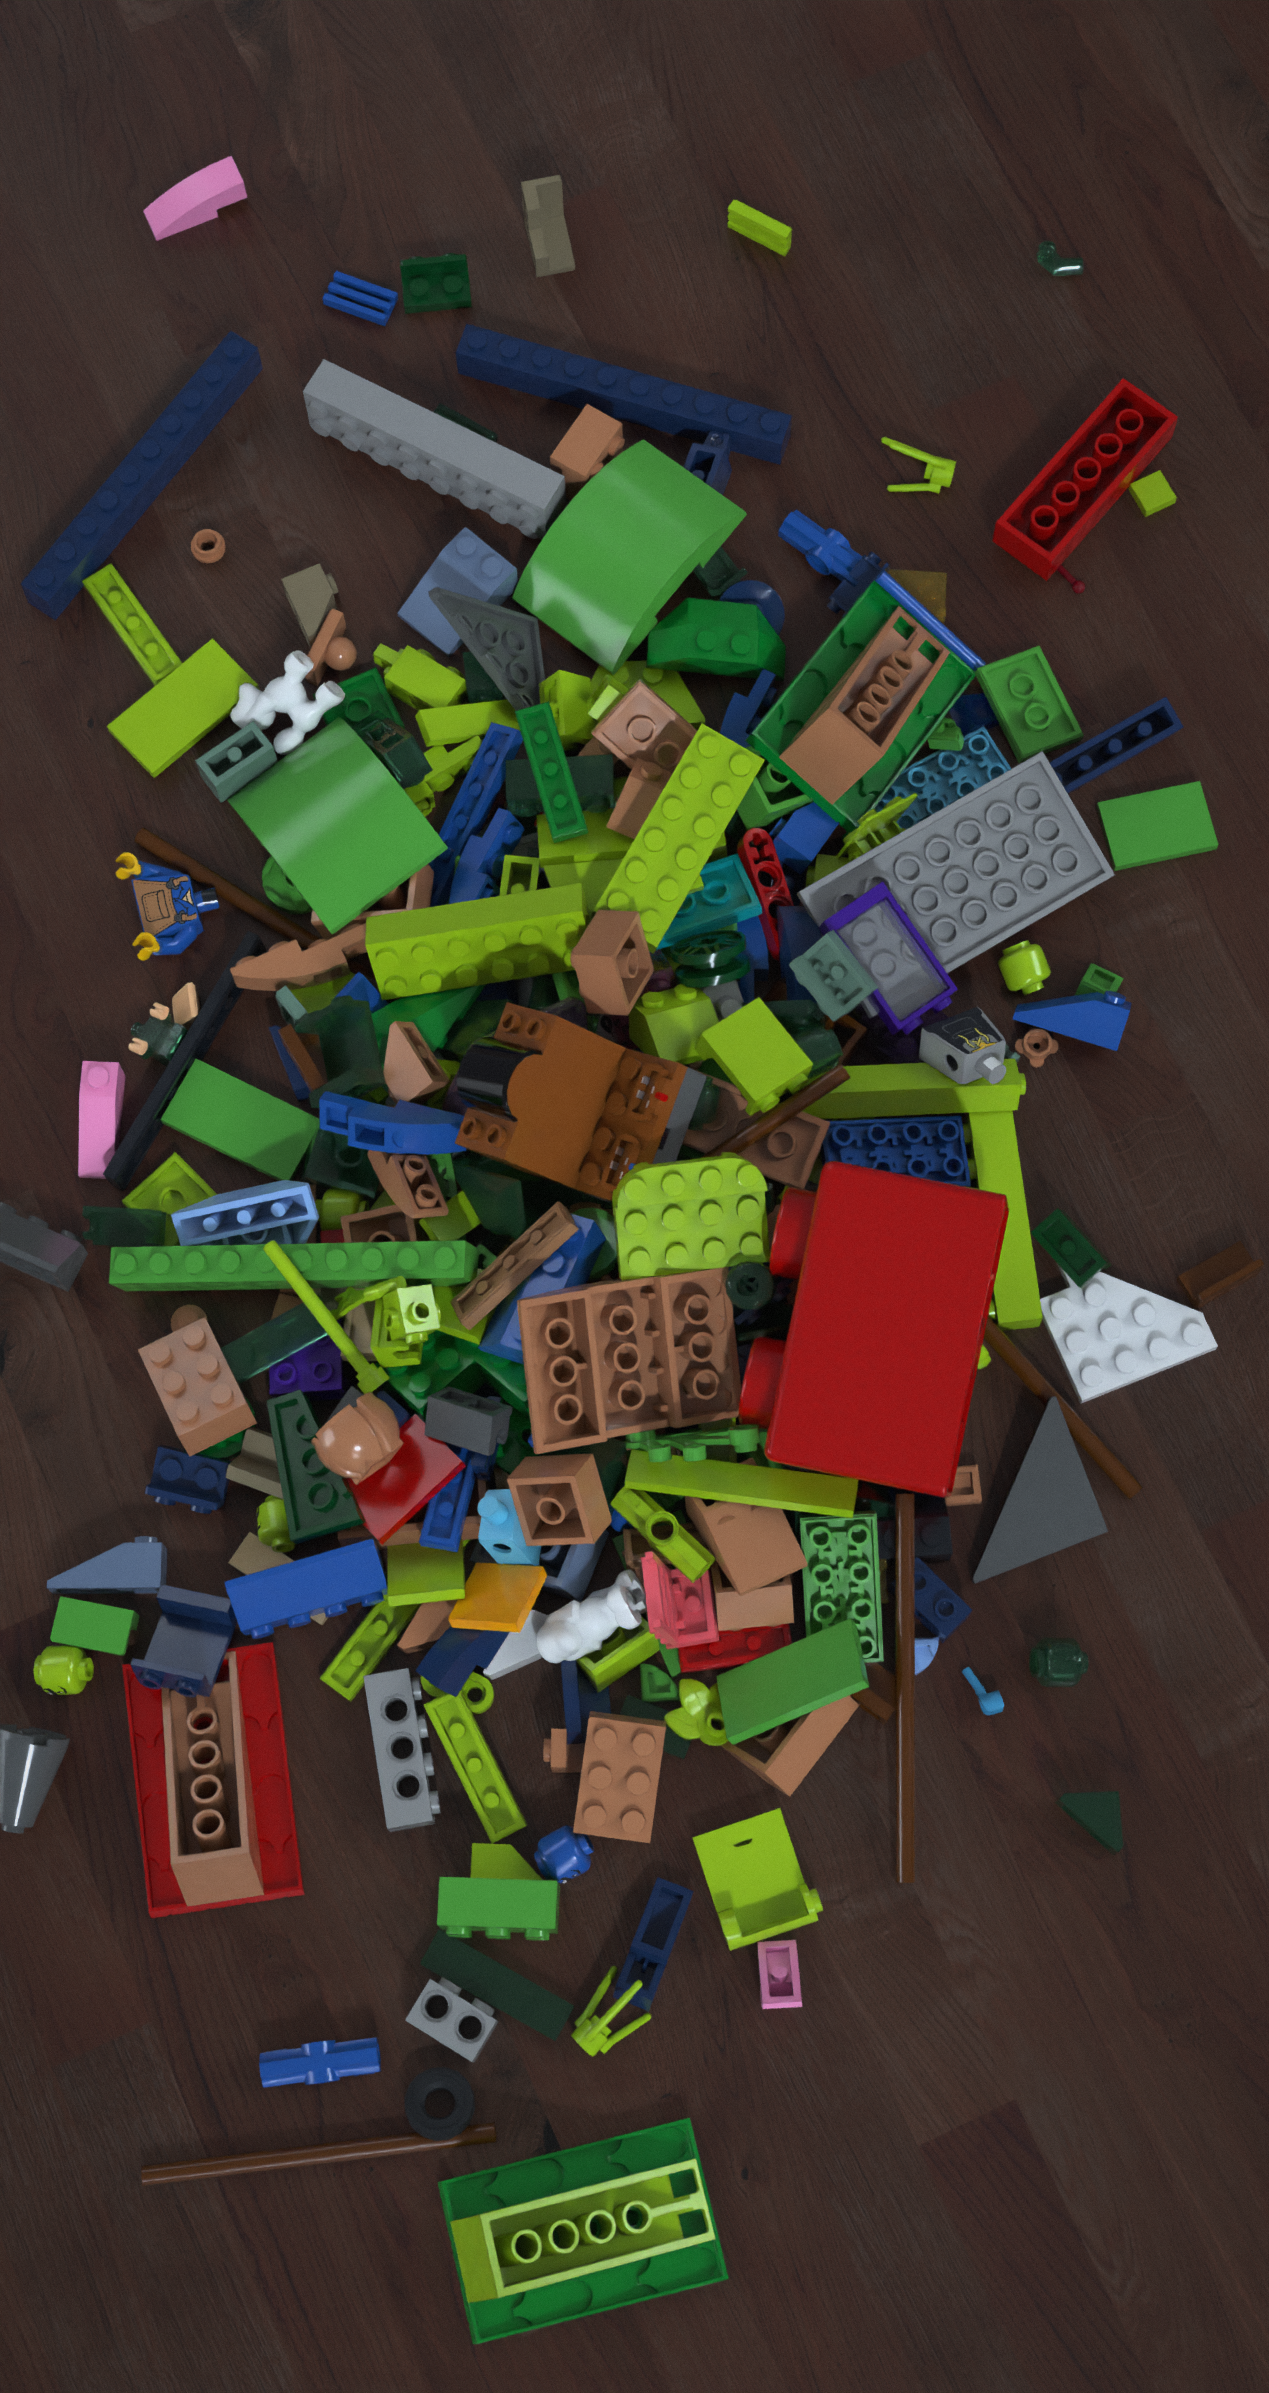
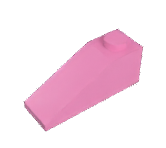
(99, 1116)

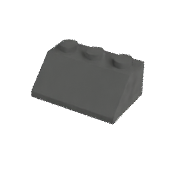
(38, 1250)

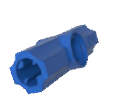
(824, 549)
(320, 2062)

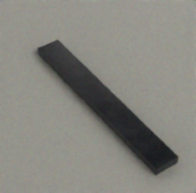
(194, 1046)

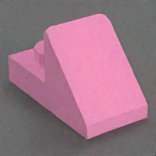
(779, 1974)

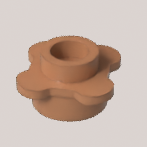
(1036, 1036)

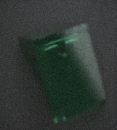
(1098, 1815)

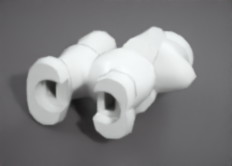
(287, 696)
(582, 1626)

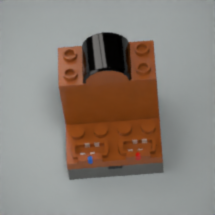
(571, 1103)

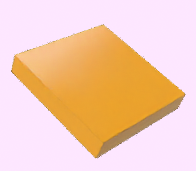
(498, 1597)

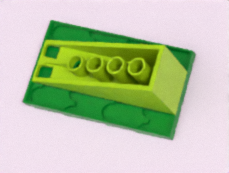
(582, 2231)

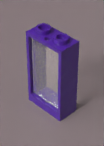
(894, 957)

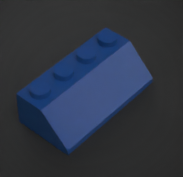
(563, 1269)
(308, 1588)

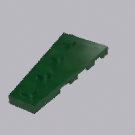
(313, 1496)

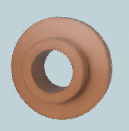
(204, 538)

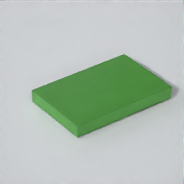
(1029, 704)
(1157, 826)

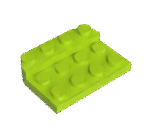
(690, 1216)

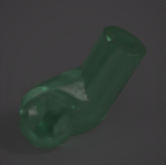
(1055, 263)

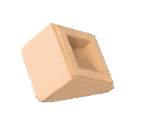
(186, 1005)

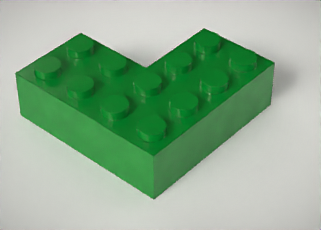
(459, 1365)

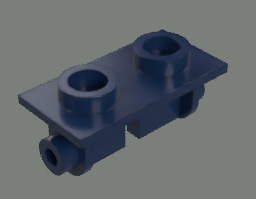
(864, 573)

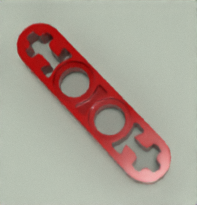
(778, 893)

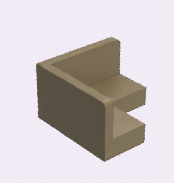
(547, 226)

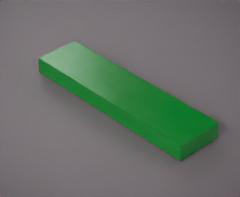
(551, 772)

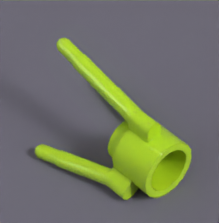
(937, 470)
(593, 2032)

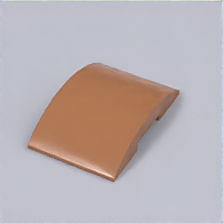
(628, 1357)

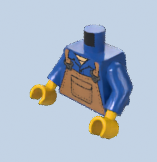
(166, 906)

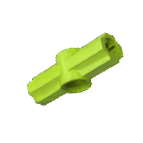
(679, 1548)

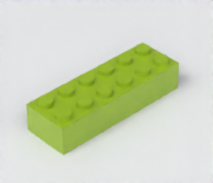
(681, 832)
(476, 941)

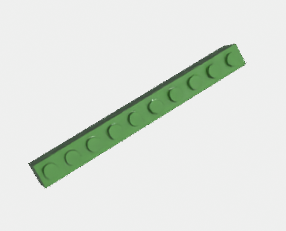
(319, 1263)

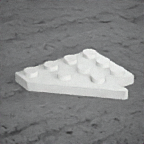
(1120, 1333)

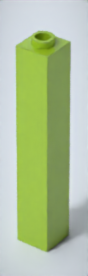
(916, 1091)

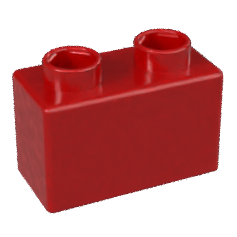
(879, 1326)

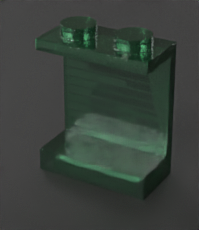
(347, 1048)

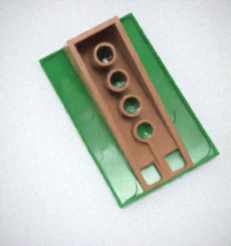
(861, 707)

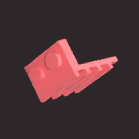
(677, 1609)

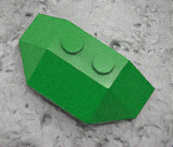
(716, 640)

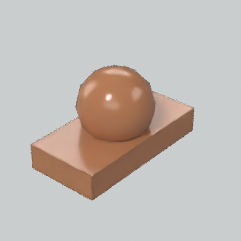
(331, 648)

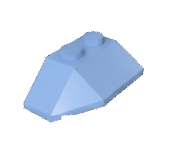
(250, 1216)

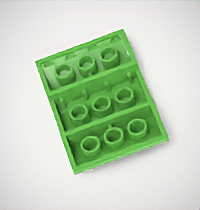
(623, 552)
(337, 824)

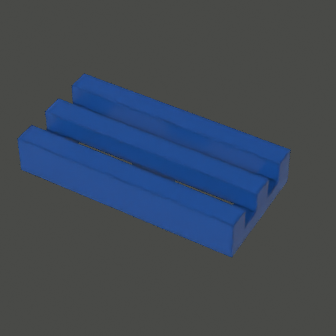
(363, 293)

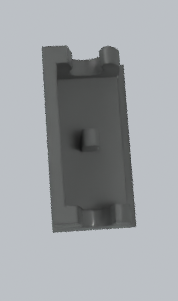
(467, 1420)

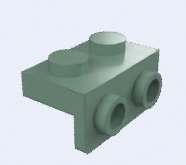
(833, 976)

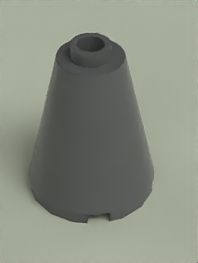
(26, 1772)

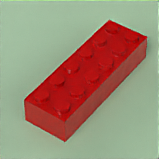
(1084, 479)

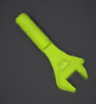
(352, 1298)

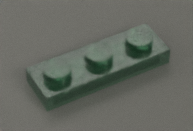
(273, 1342)

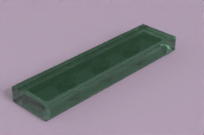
(497, 1985)

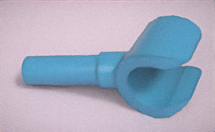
(991, 1702)

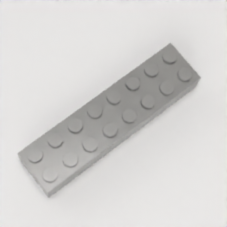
(434, 450)

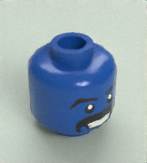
(564, 1854)

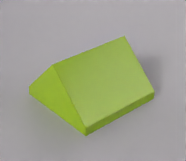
(618, 1655)

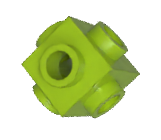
(411, 1314)

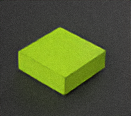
(1152, 493)

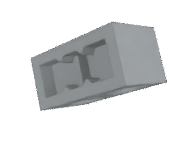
(448, 2027)

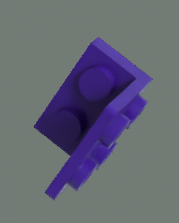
(314, 1370)

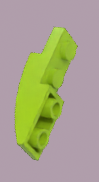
(446, 768)

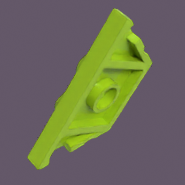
(663, 682)

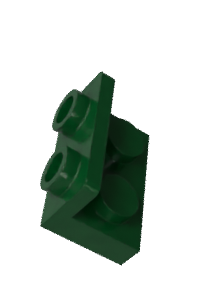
(435, 283)

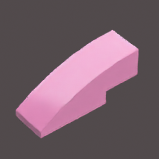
(196, 199)

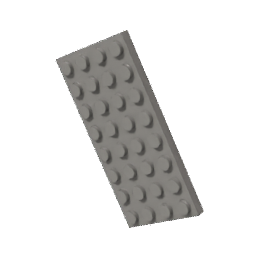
(977, 865)

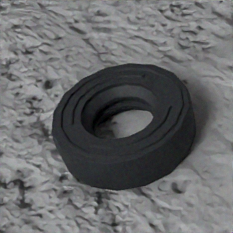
(450, 2125)

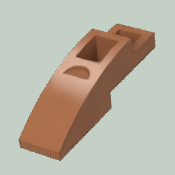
(298, 969)
(409, 1183)

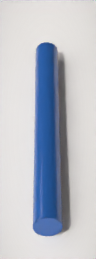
(929, 620)

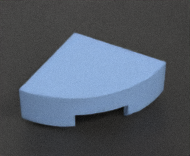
(925, 1652)

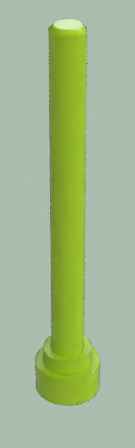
(368, 1374)

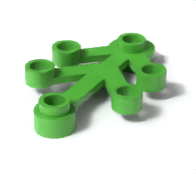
(693, 1441)

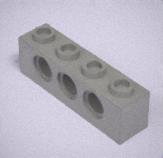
(381, 1692)

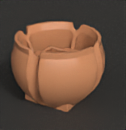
(359, 1439)

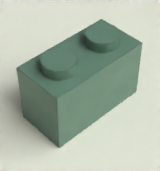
(236, 761)

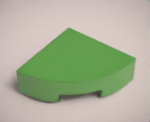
(946, 736)
(657, 1685)

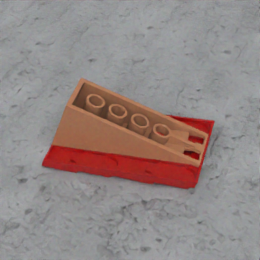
(215, 1789)

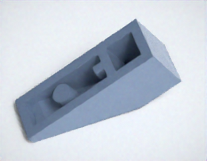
(121, 1570)

